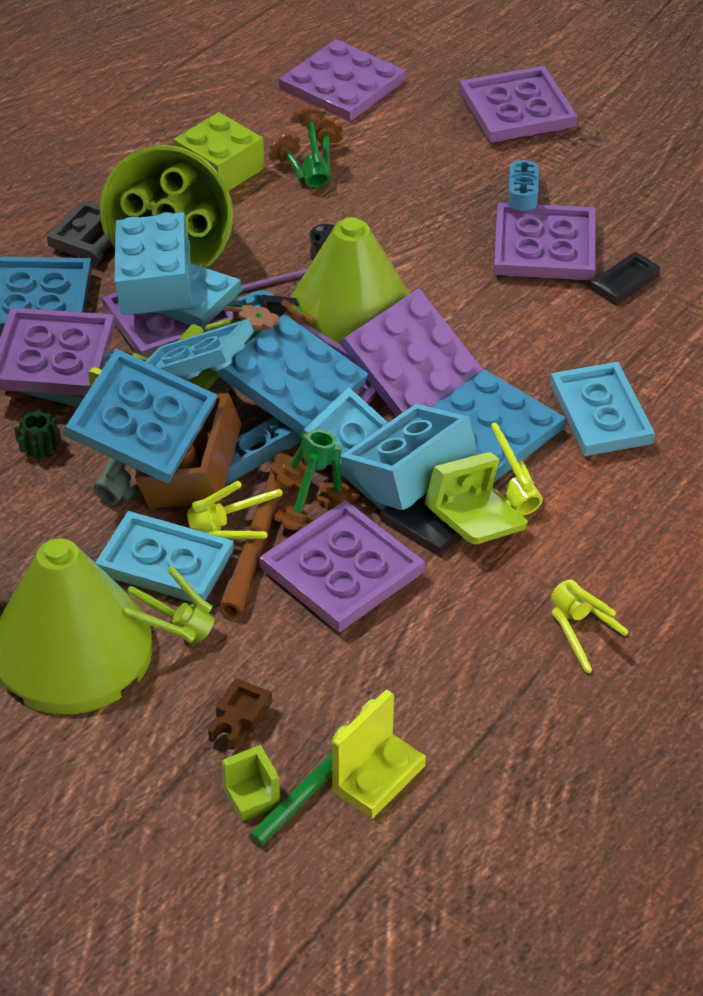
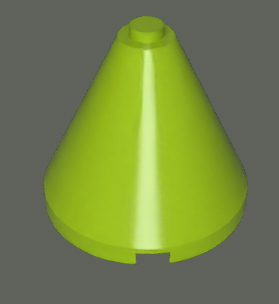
(348, 281)
(68, 636)

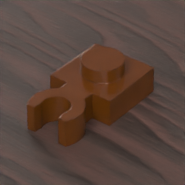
(239, 708)

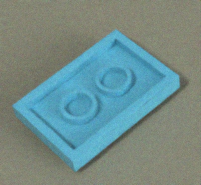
(209, 296)
(203, 351)
(601, 409)
(350, 422)
(148, 546)

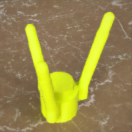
(521, 491)
(210, 517)
(575, 604)

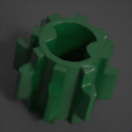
(37, 434)

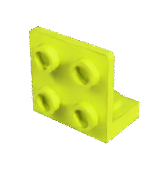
(371, 761)

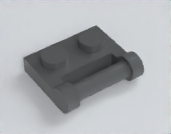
(76, 232)

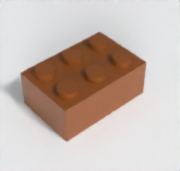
(203, 466)

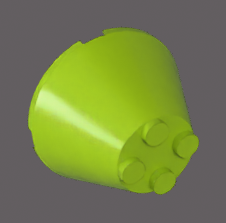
(171, 181)

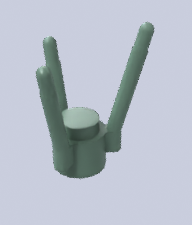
(115, 484)

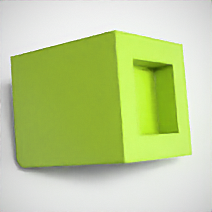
(251, 783)

